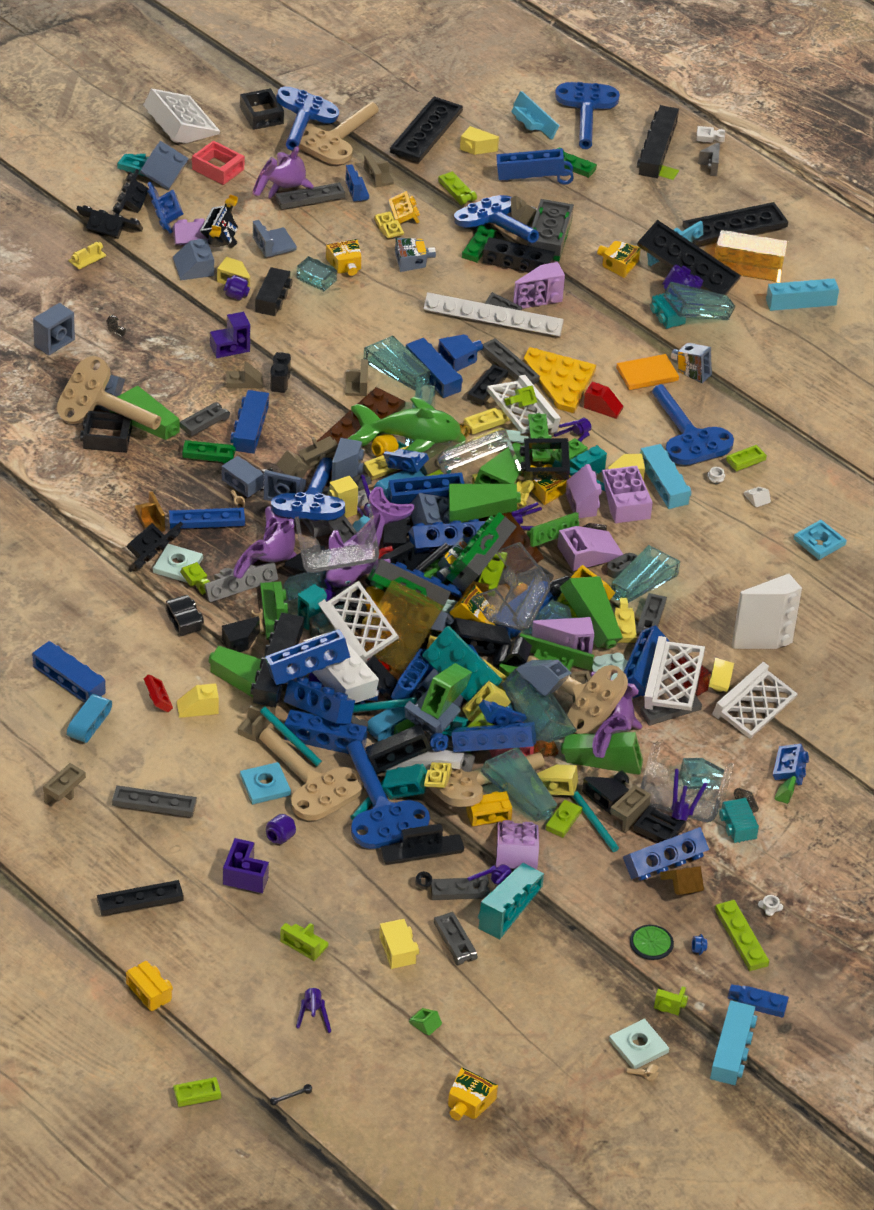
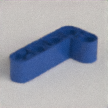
(412, 676)

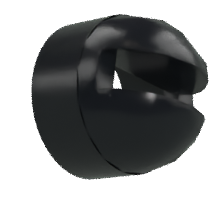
(622, 777)
(428, 880)

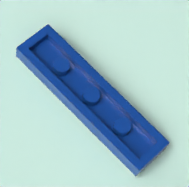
(207, 517)

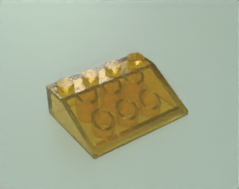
(752, 255)
(411, 618)

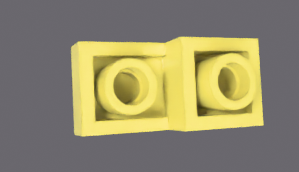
(388, 225)
(721, 675)
(438, 775)

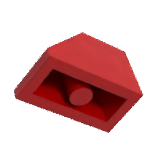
(602, 400)

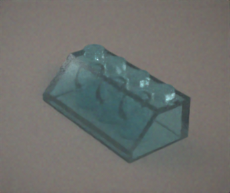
(545, 711)

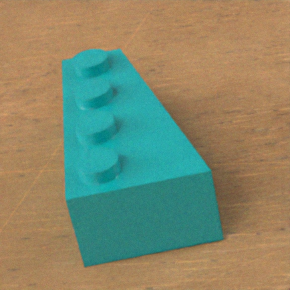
(509, 900)

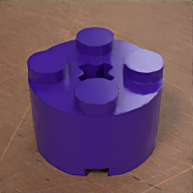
(682, 276)

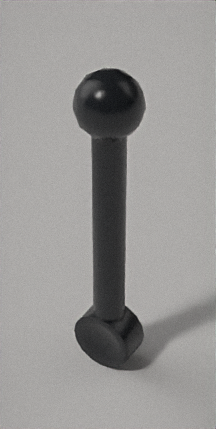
(307, 1089)

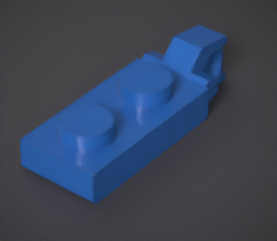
(762, 1000)

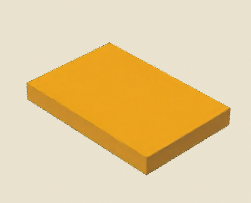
(647, 371)

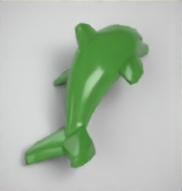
(420, 424)

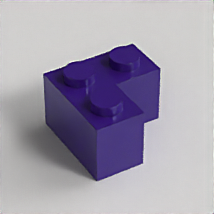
(234, 338)
(243, 870)

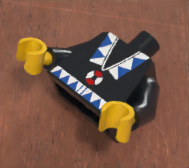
(220, 225)

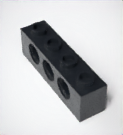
(515, 255)

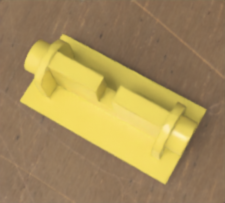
(87, 256)
(525, 488)

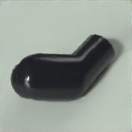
(555, 585)

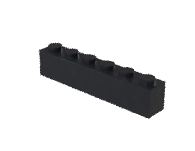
(657, 141)
(285, 635)

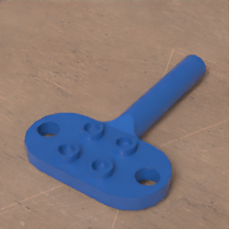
(587, 98)
(306, 107)
(494, 211)
(694, 443)
(311, 503)
(386, 818)

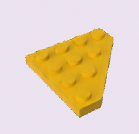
(561, 377)

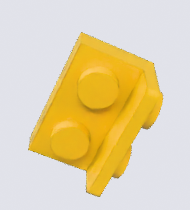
(404, 207)

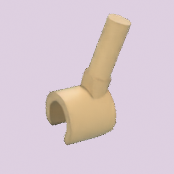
(237, 499)
(260, 614)
(650, 1073)

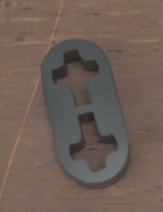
(618, 564)

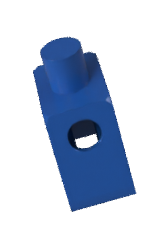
(459, 351)

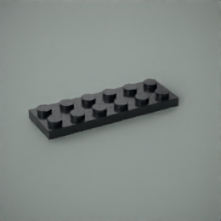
(426, 129)
(745, 220)
(676, 250)

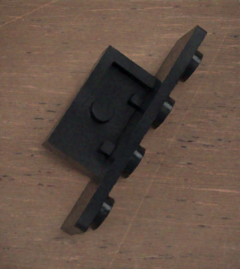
(132, 195)
(107, 224)
(147, 543)
(405, 555)
(422, 843)

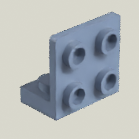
(272, 241)
(428, 722)

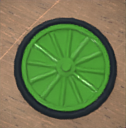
(651, 942)

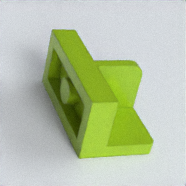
(303, 940)

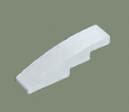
(426, 758)

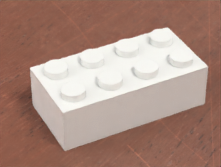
(349, 677)

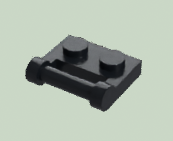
(658, 825)

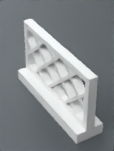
(541, 407)
(338, 621)
(657, 675)
(739, 693)

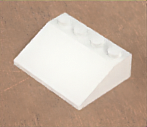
(179, 116)
(767, 614)

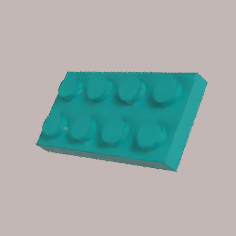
(452, 649)

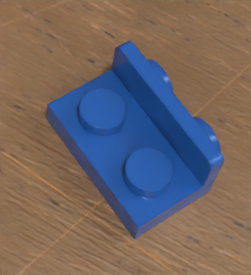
(355, 184)
(405, 460)
(499, 714)
(791, 762)

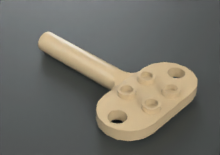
(329, 144)
(87, 390)
(595, 698)
(465, 787)
(322, 791)

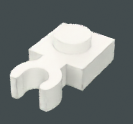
(708, 134)

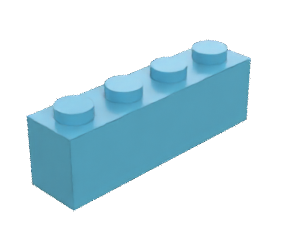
(802, 294)
(665, 476)
(733, 1042)

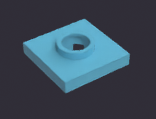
(823, 532)
(261, 792)

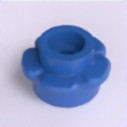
(435, 739)
(699, 944)

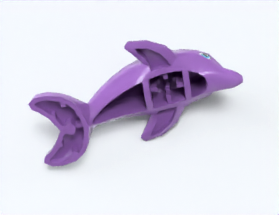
(288, 174)
(383, 513)
(275, 547)
(619, 721)

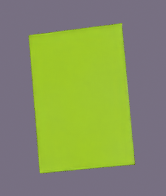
(668, 172)

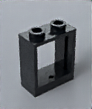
(257, 119)
(106, 421)
(545, 473)

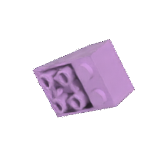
(540, 286)
(627, 494)
(587, 546)
(569, 632)
(517, 844)

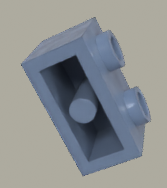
(242, 476)

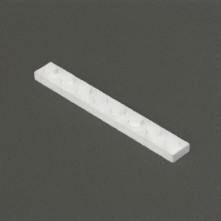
(493, 314)

